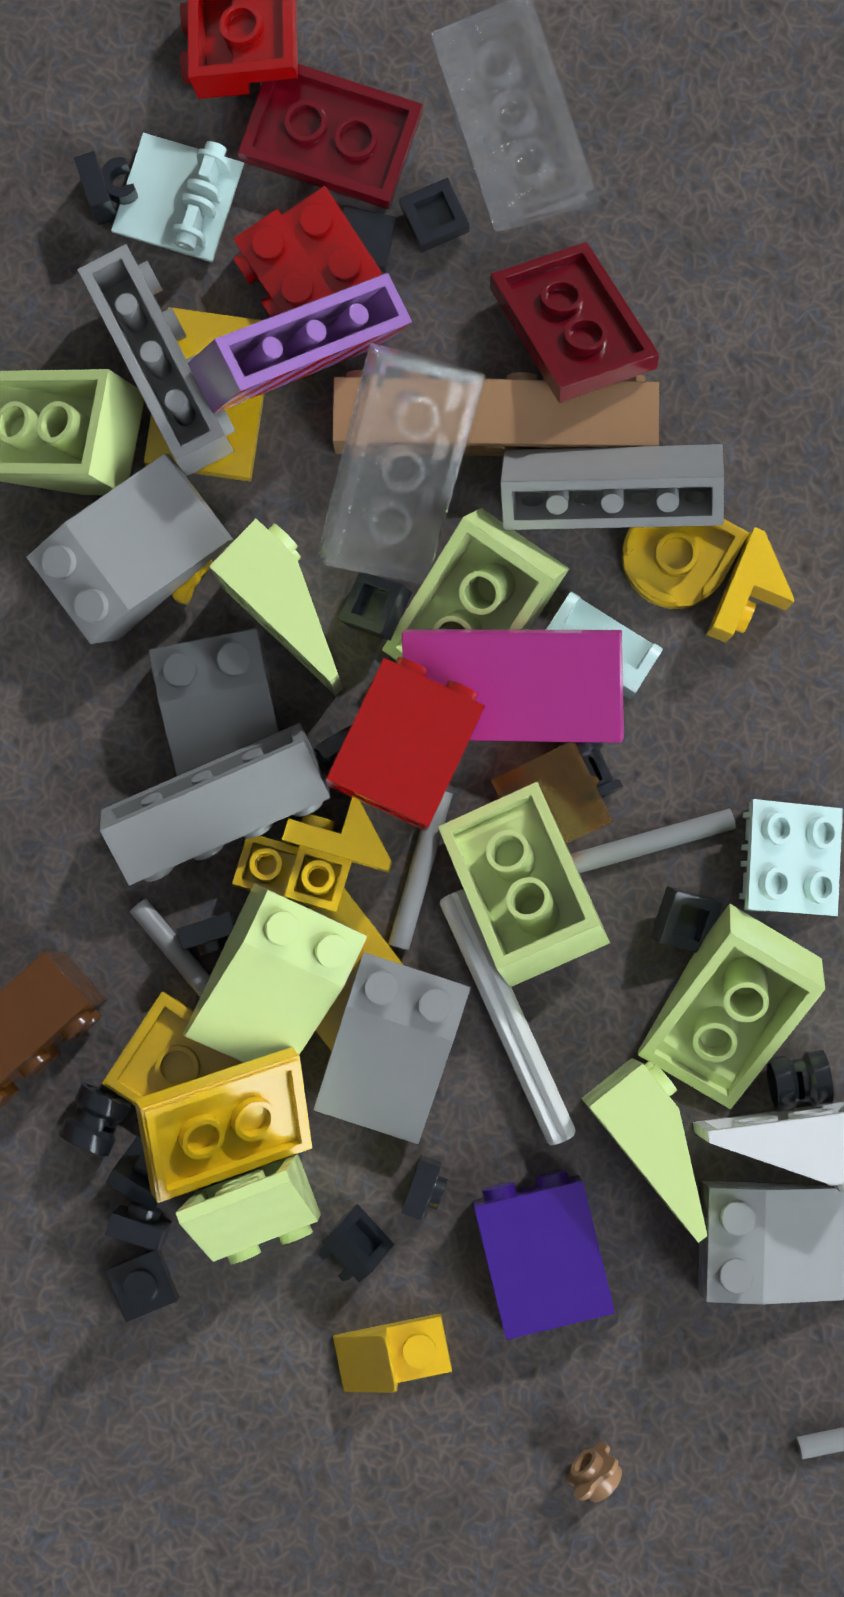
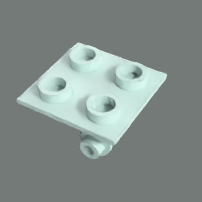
(180, 196)
(792, 858)

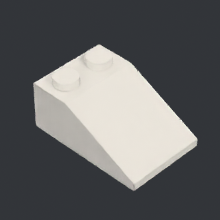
(797, 1140)

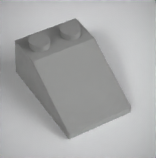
(129, 550)
(391, 1048)
(771, 1243)

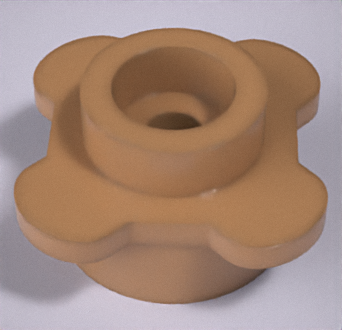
(594, 1473)

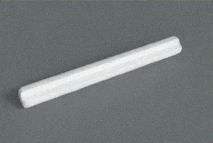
(508, 1021)

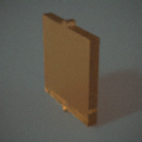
(566, 788)

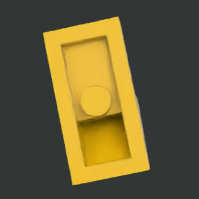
(754, 575)
(356, 842)
(391, 1354)

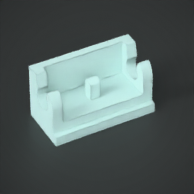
(637, 652)

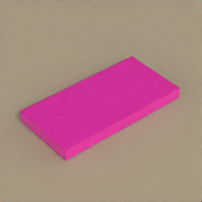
(531, 680)

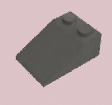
(213, 696)

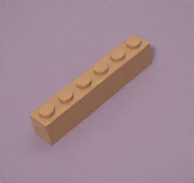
(526, 415)

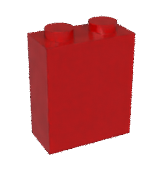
(406, 742)

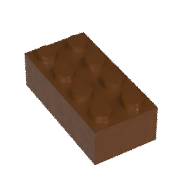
(39, 1011)

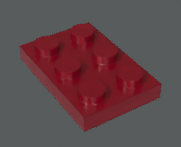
(332, 134)
(573, 322)

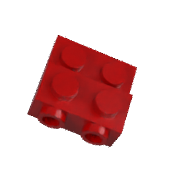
(237, 44)
(303, 254)

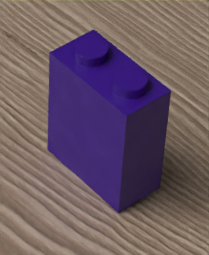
(543, 1254)

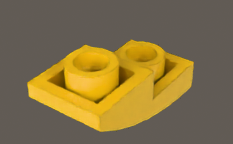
(293, 872)

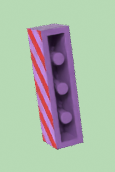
(298, 342)

